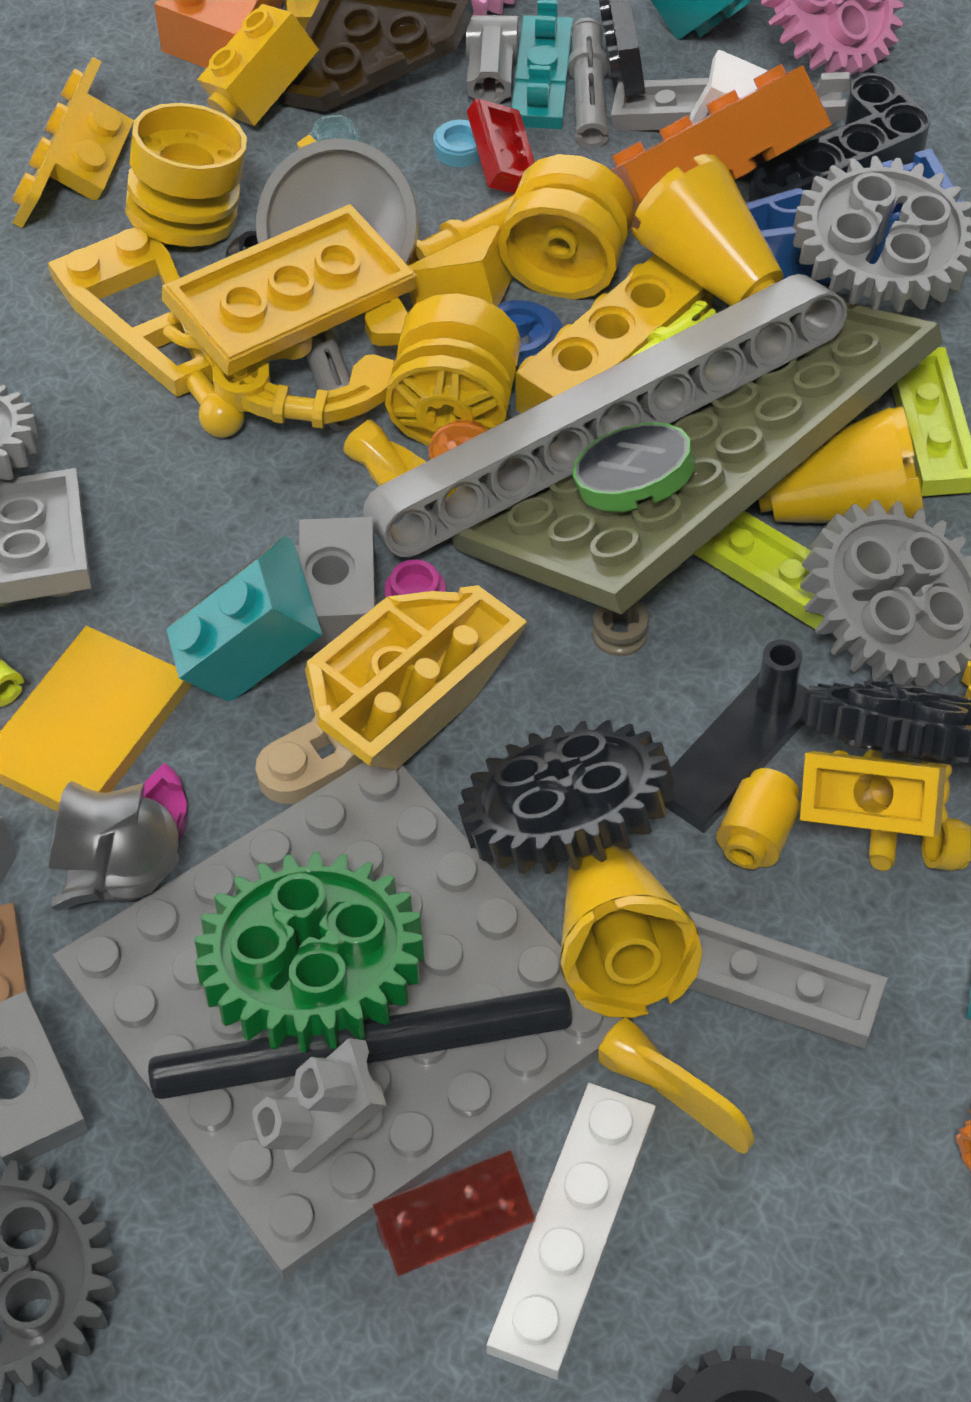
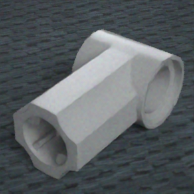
(491, 55)

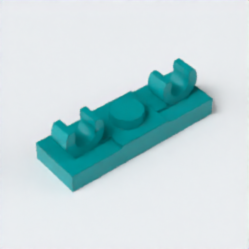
(543, 67)

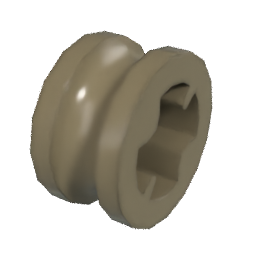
(620, 642)

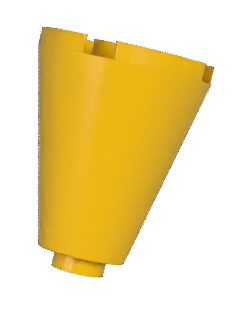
(707, 231)
(851, 468)
(625, 937)

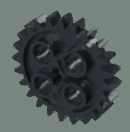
(893, 719)
(567, 797)

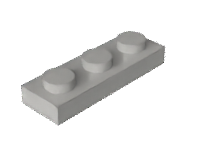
(787, 982)

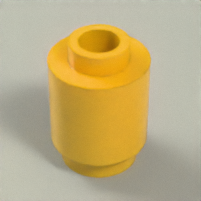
(759, 819)

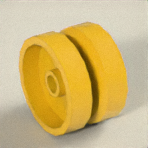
(566, 227)

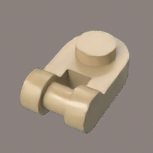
(293, 769)

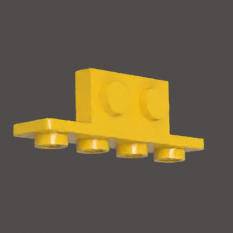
(82, 145)

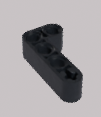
(878, 123)

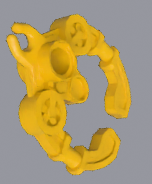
(254, 393)

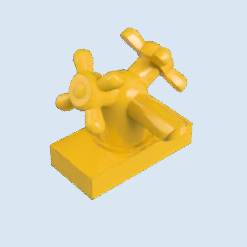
(875, 796)

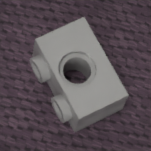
(339, 572)
(47, 1110)

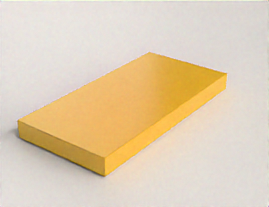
(288, 289)

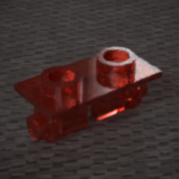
(453, 1213)

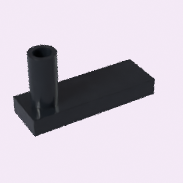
(740, 738)

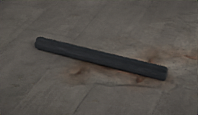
(402, 1037)

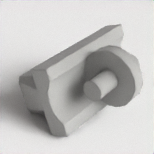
(325, 1107)

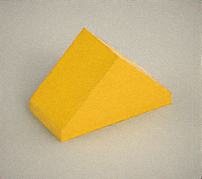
(464, 268)

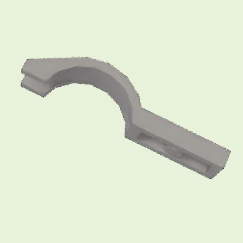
(675, 98)

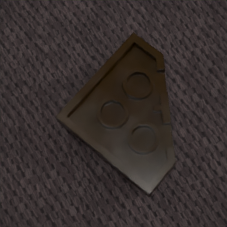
(371, 45)

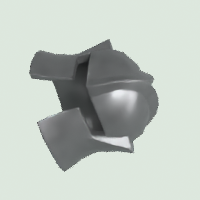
(111, 845)

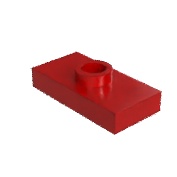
(500, 144)

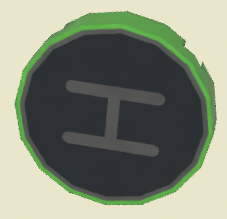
(633, 466)

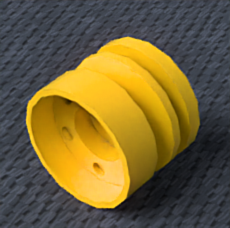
(185, 174)
(452, 365)

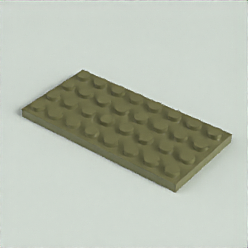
(739, 452)

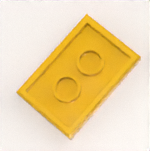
(87, 718)

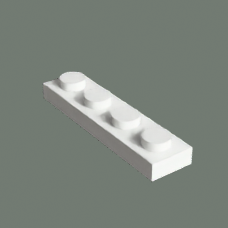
(571, 1232)

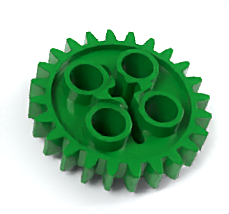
(309, 951)

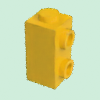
(257, 64)

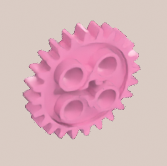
(838, 32)

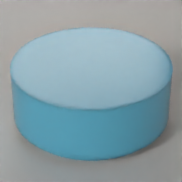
(456, 144)

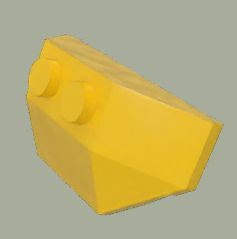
(408, 670)

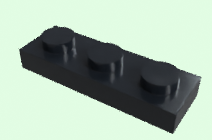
(622, 45)

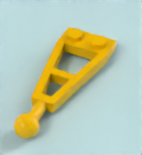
(119, 264)

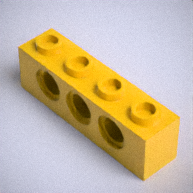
(609, 331)

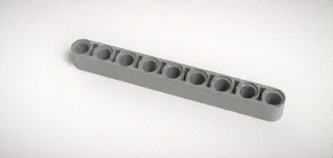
(740, 345)

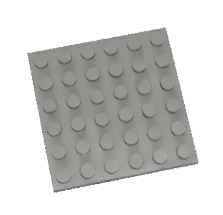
(478, 946)

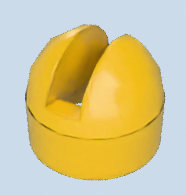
(950, 848)

